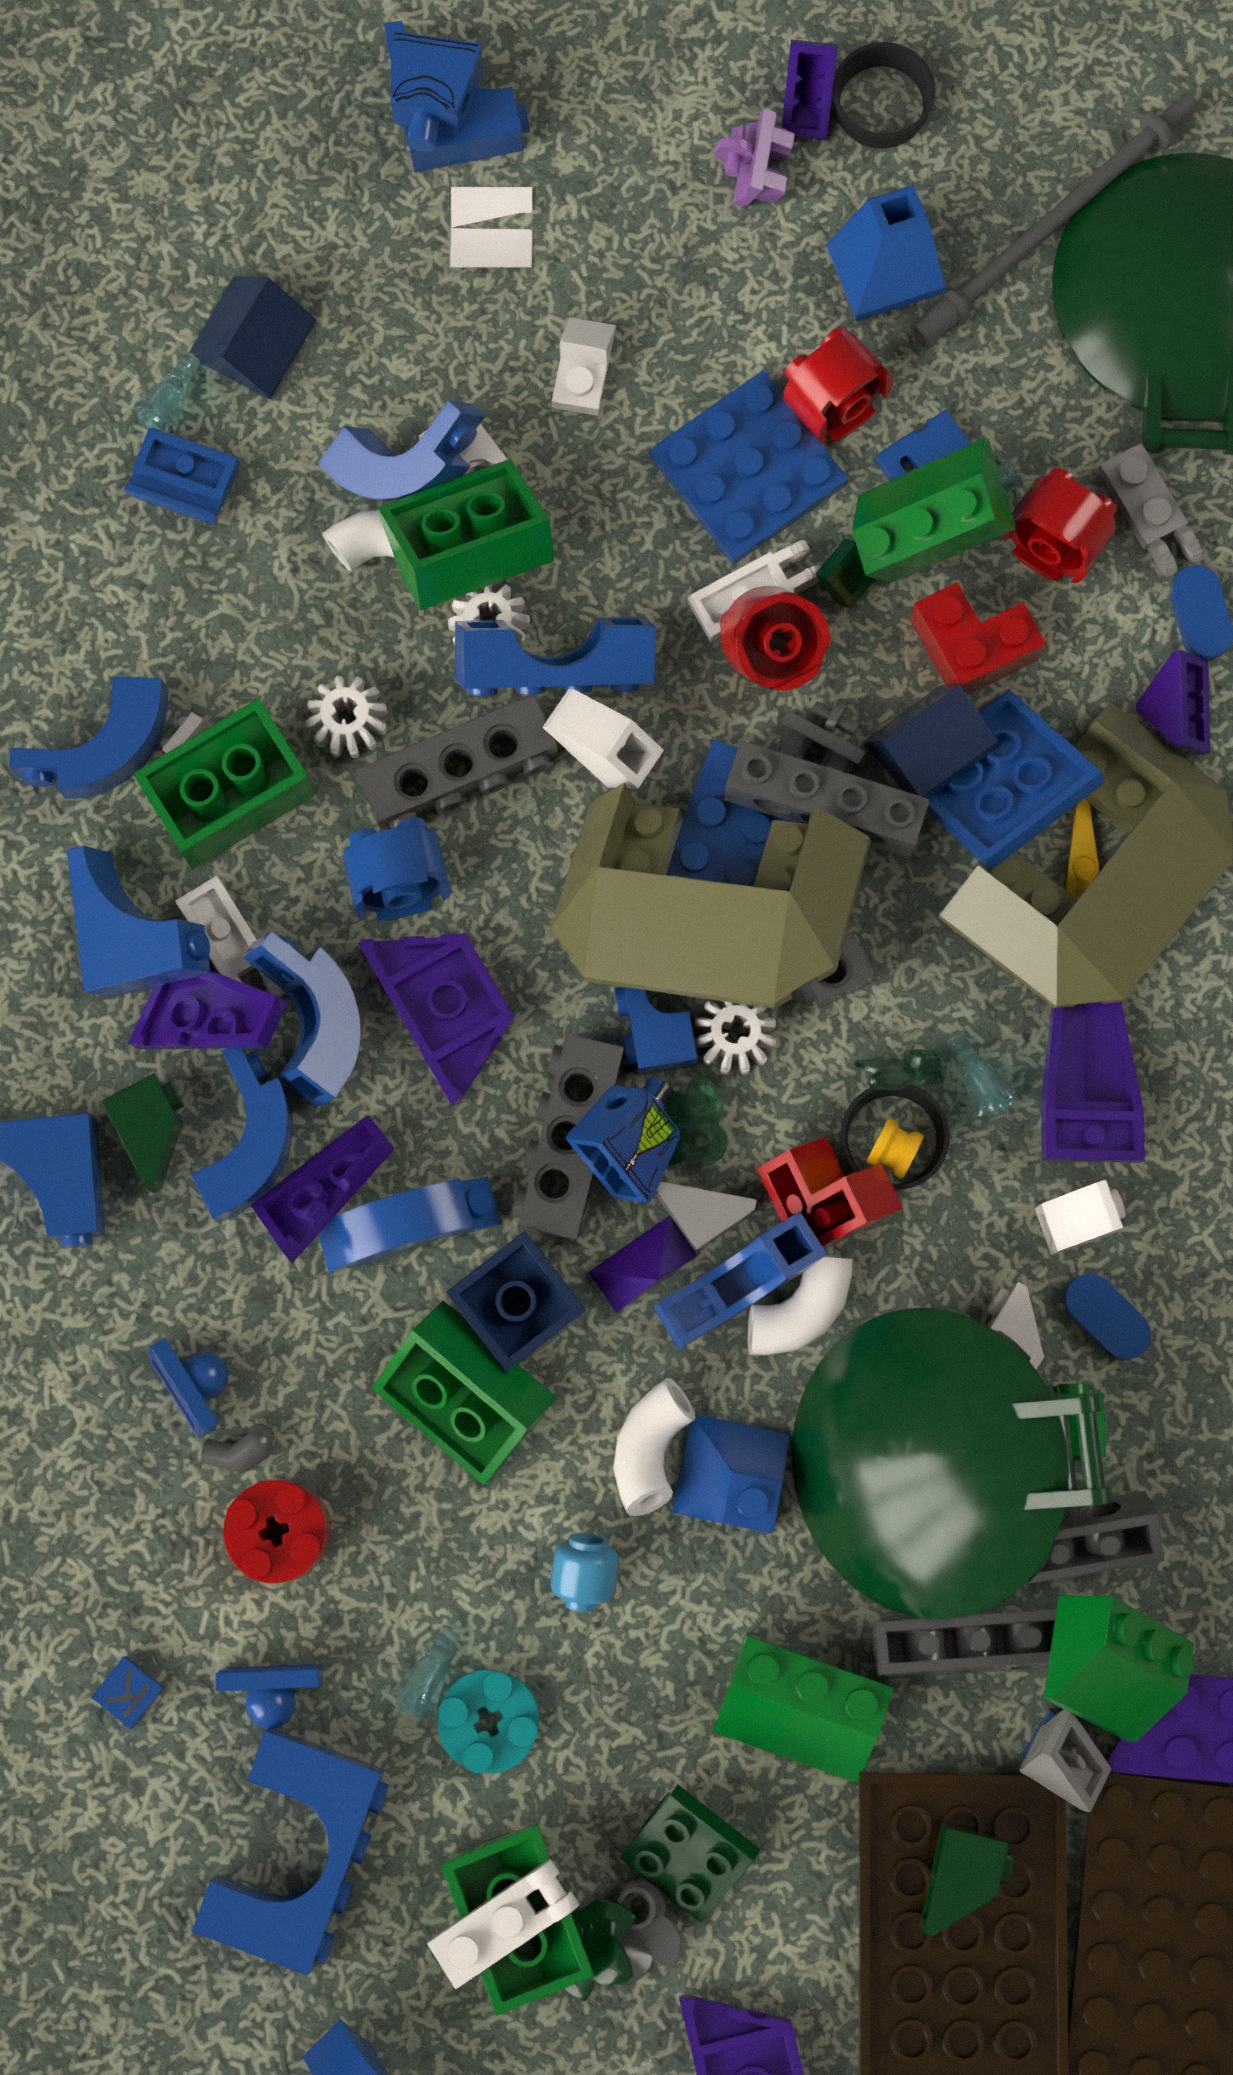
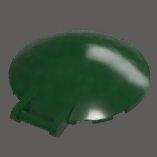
(1151, 294)
(938, 1462)

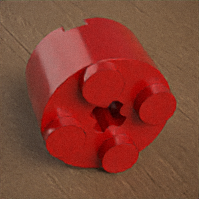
(836, 386)
(1061, 526)
(798, 646)
(253, 1514)

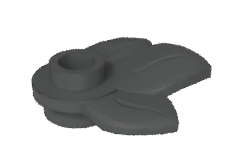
(650, 1936)

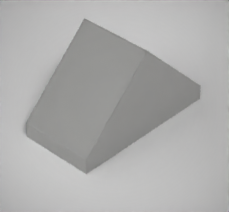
(703, 1213)
(1067, 1761)

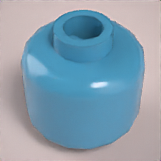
(584, 1571)

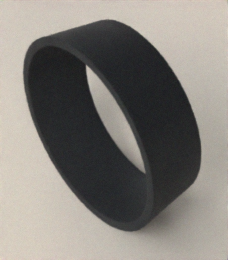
(884, 55)
(926, 1102)

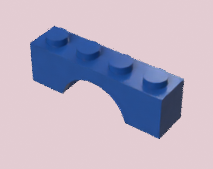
(614, 654)

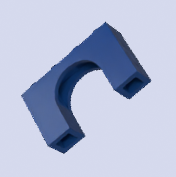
(295, 1926)

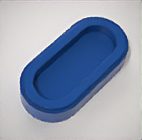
(1201, 612)
(1107, 1317)

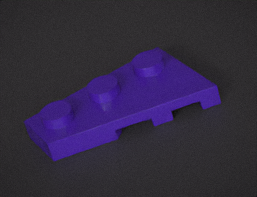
(207, 1014)
(320, 1188)

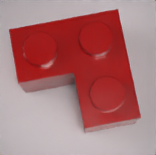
(971, 650)
(830, 1202)

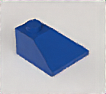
(731, 1473)

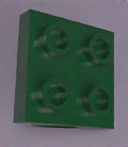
(689, 1853)

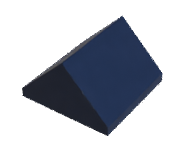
(253, 334)
(933, 741)
(516, 1302)

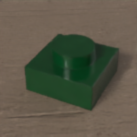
(844, 574)

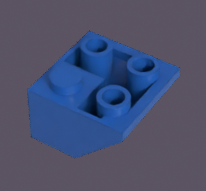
(887, 255)

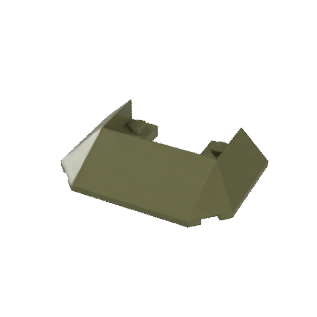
(1136, 903)
(704, 937)

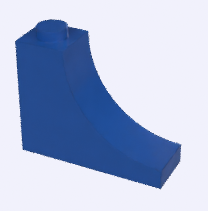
(490, 128)
(121, 944)
(63, 1170)

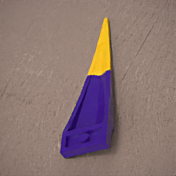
(1089, 1078)

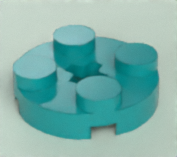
(460, 1712)

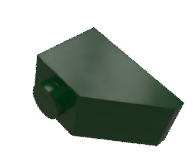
(147, 1126)
(963, 1876)

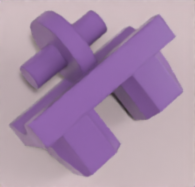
(748, 156)

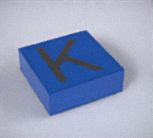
(128, 1692)

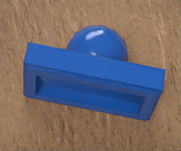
(191, 1383)
(270, 1695)

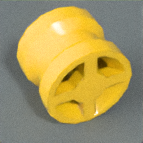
(895, 1148)

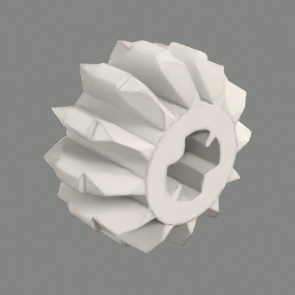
(492, 605)
(366, 711)
(746, 1046)

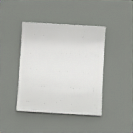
(489, 246)

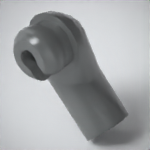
(244, 1453)

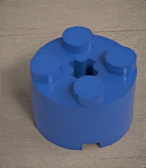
(395, 870)

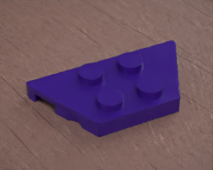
(444, 1003)
(1189, 1740)
(738, 2039)

